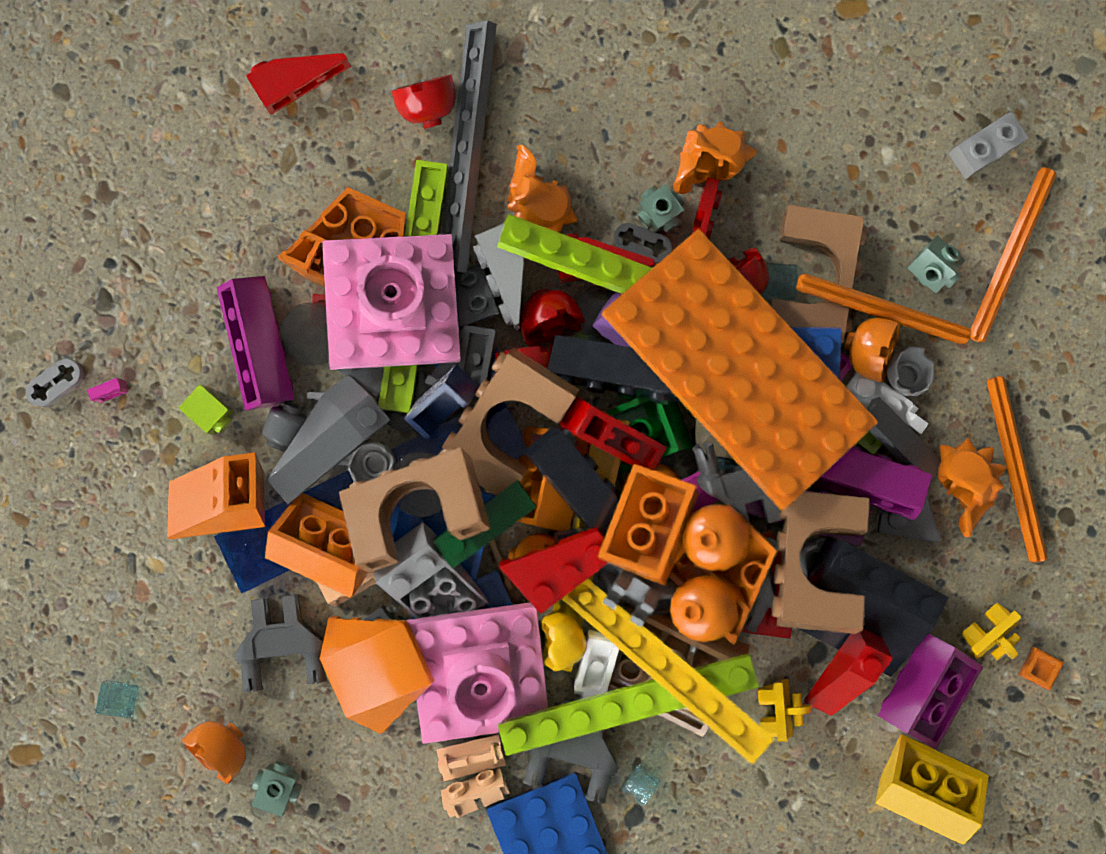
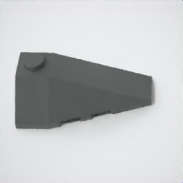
(331, 433)

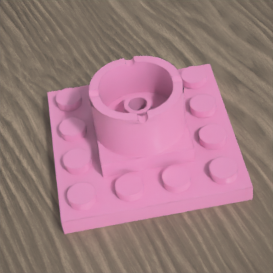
(396, 331)
(483, 670)

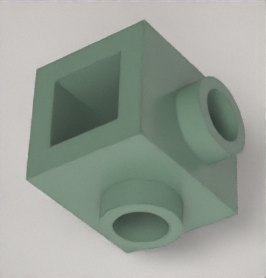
(656, 219)
(937, 265)
(269, 796)

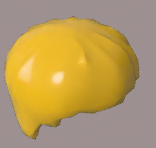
(564, 640)

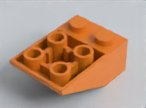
(217, 498)

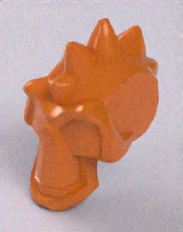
(711, 154)
(538, 200)
(970, 479)

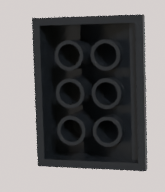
(894, 603)

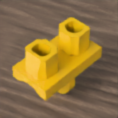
(1004, 624)
(782, 724)

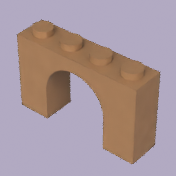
(839, 239)
(517, 380)
(371, 504)
(798, 600)

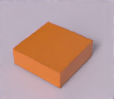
(1041, 668)

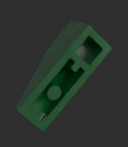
(502, 512)

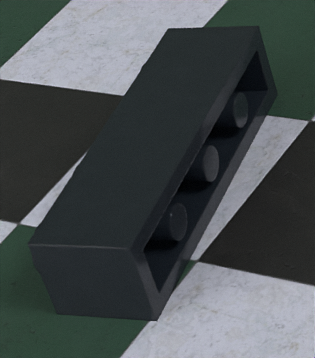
(608, 368)
(575, 478)

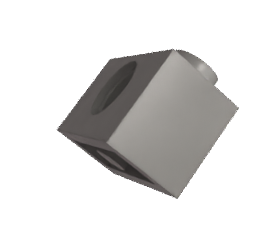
(988, 145)

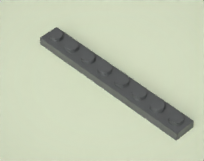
(468, 139)

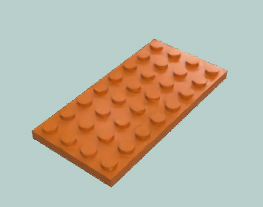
(739, 369)

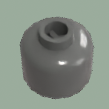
(283, 425)

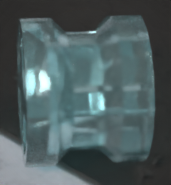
(640, 785)

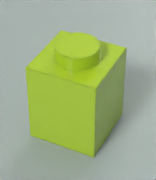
(207, 410)

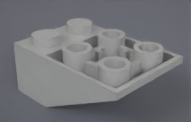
(505, 275)
(425, 580)

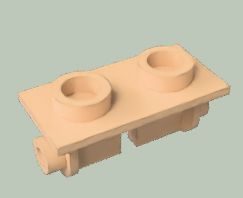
(470, 757)
(461, 796)

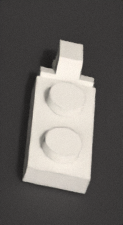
(866, 390)
(595, 666)

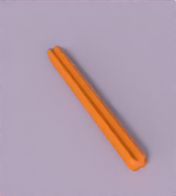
(1012, 254)
(882, 308)
(1017, 469)

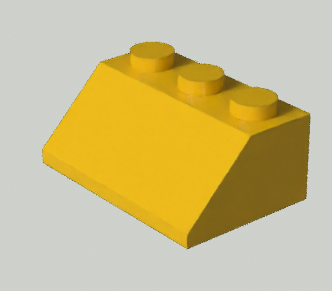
(933, 790)

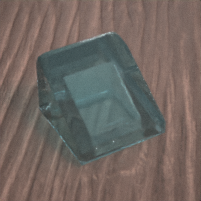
(781, 282)
(116, 699)

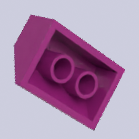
(930, 691)

